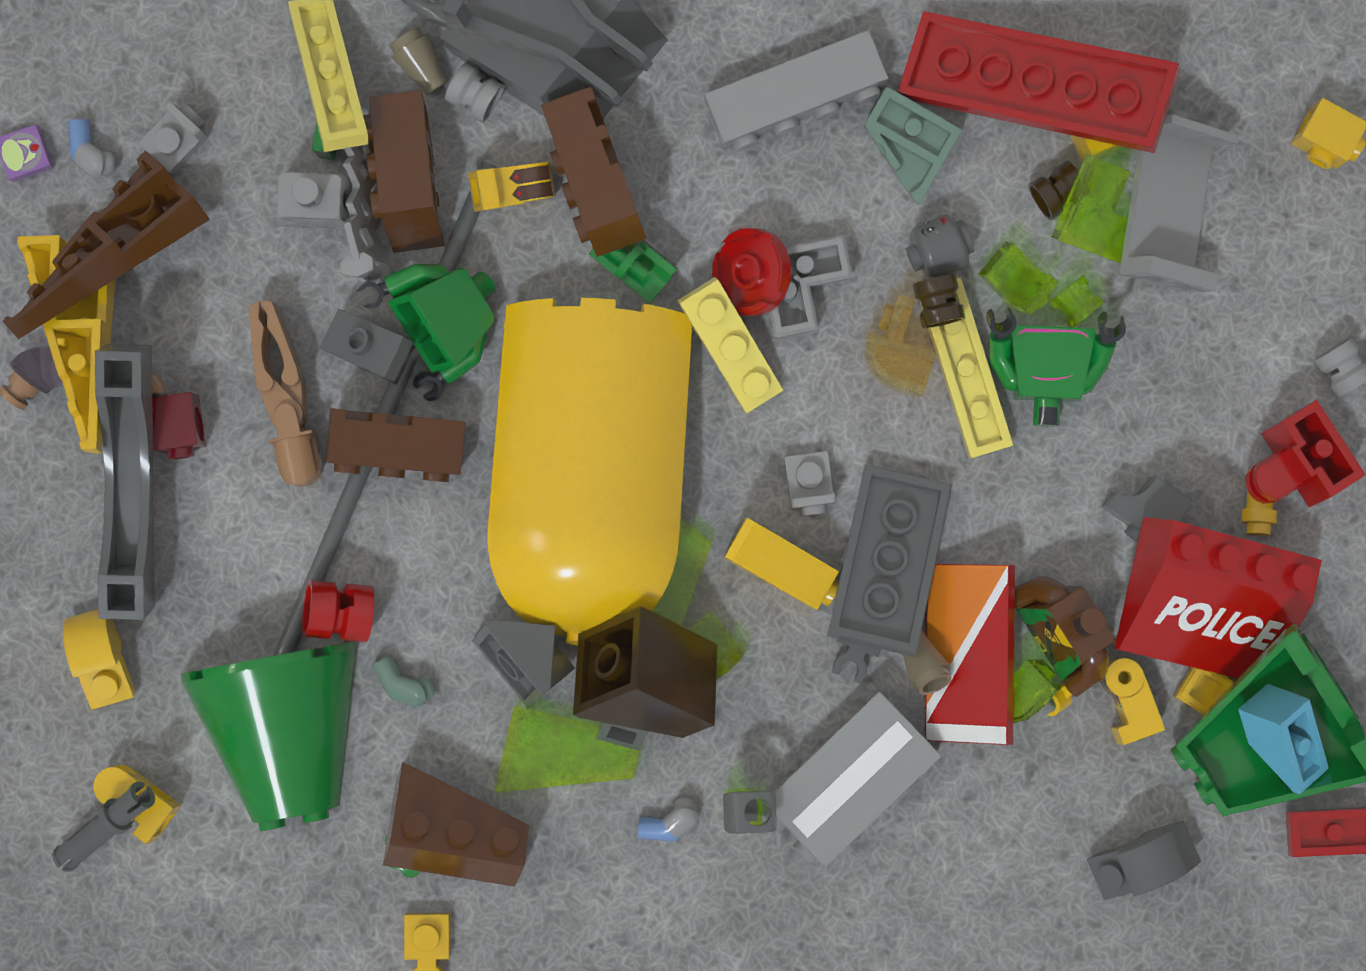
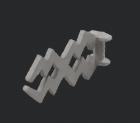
(360, 265)

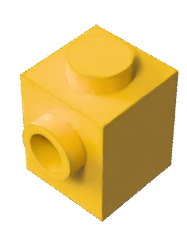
(1330, 135)

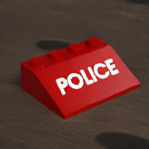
(1211, 597)

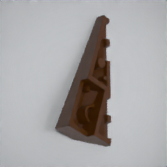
(135, 225)

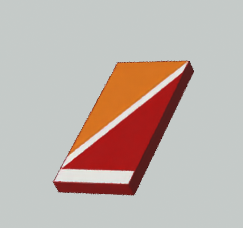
(974, 631)

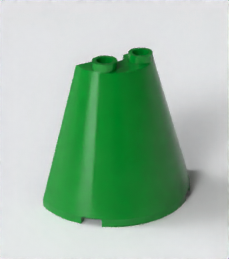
(280, 729)
(1233, 772)

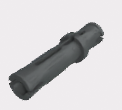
(113, 819)

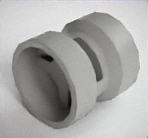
(471, 90)
(1343, 367)

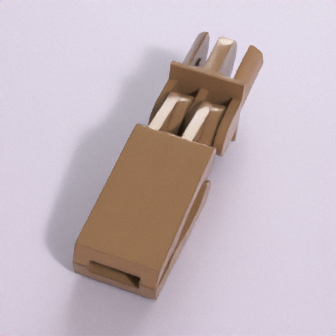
(295, 448)

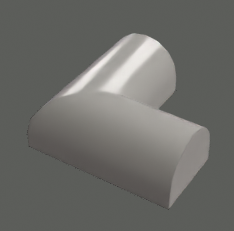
(811, 266)

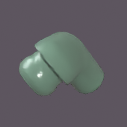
(401, 688)

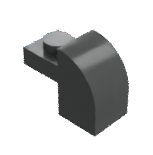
(1146, 863)

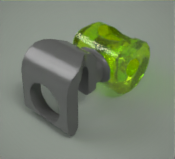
(744, 810)

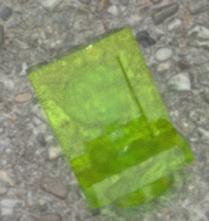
(1017, 279)

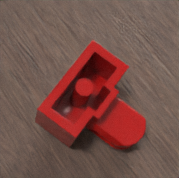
(1304, 458)

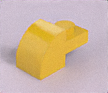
(96, 659)

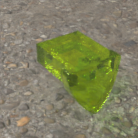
(728, 650)

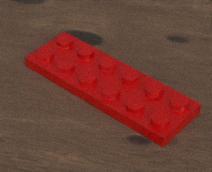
(1040, 81)

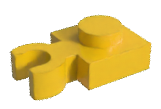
(426, 939)

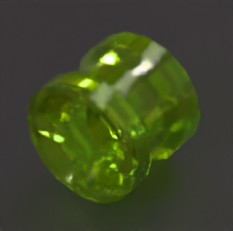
(1077, 301)

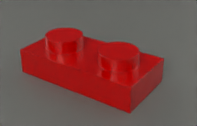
(1326, 832)

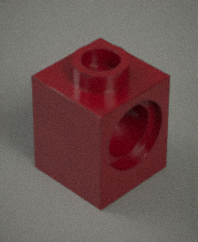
(177, 425)

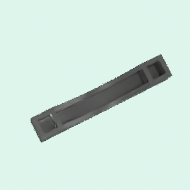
(126, 423)

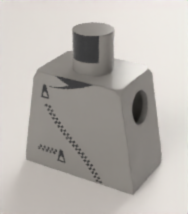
(312, 200)

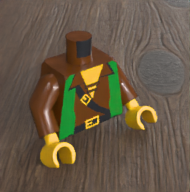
(1068, 632)

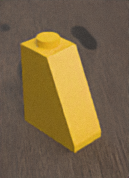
(782, 565)

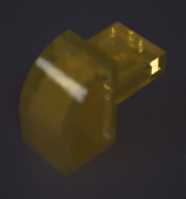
(892, 361)

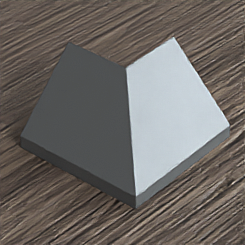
(524, 656)

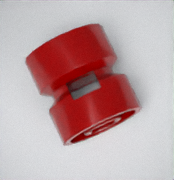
(338, 611)

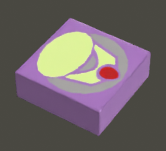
(24, 153)

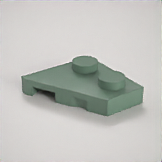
(911, 140)

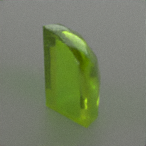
(1033, 688)

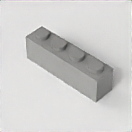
(796, 91)

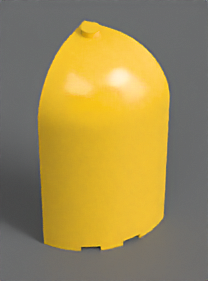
(588, 460)

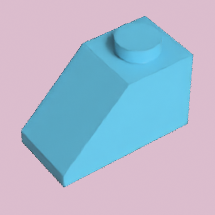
(1285, 735)

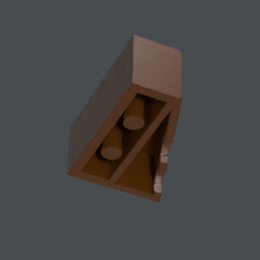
(403, 171)
(592, 173)
(394, 444)
(451, 832)

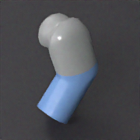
(85, 153)
(674, 825)

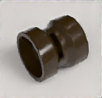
(1053, 192)
(939, 301)

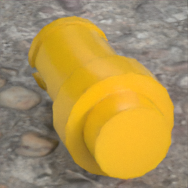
(1258, 517)

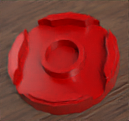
(753, 270)

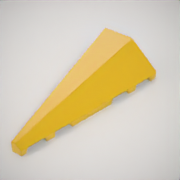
(74, 338)

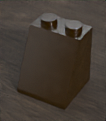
(646, 675)

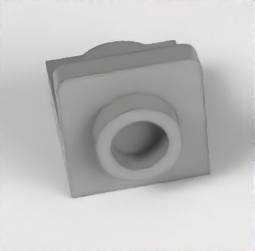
(174, 137)
(810, 482)

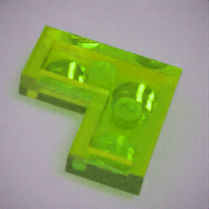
(1089, 212)

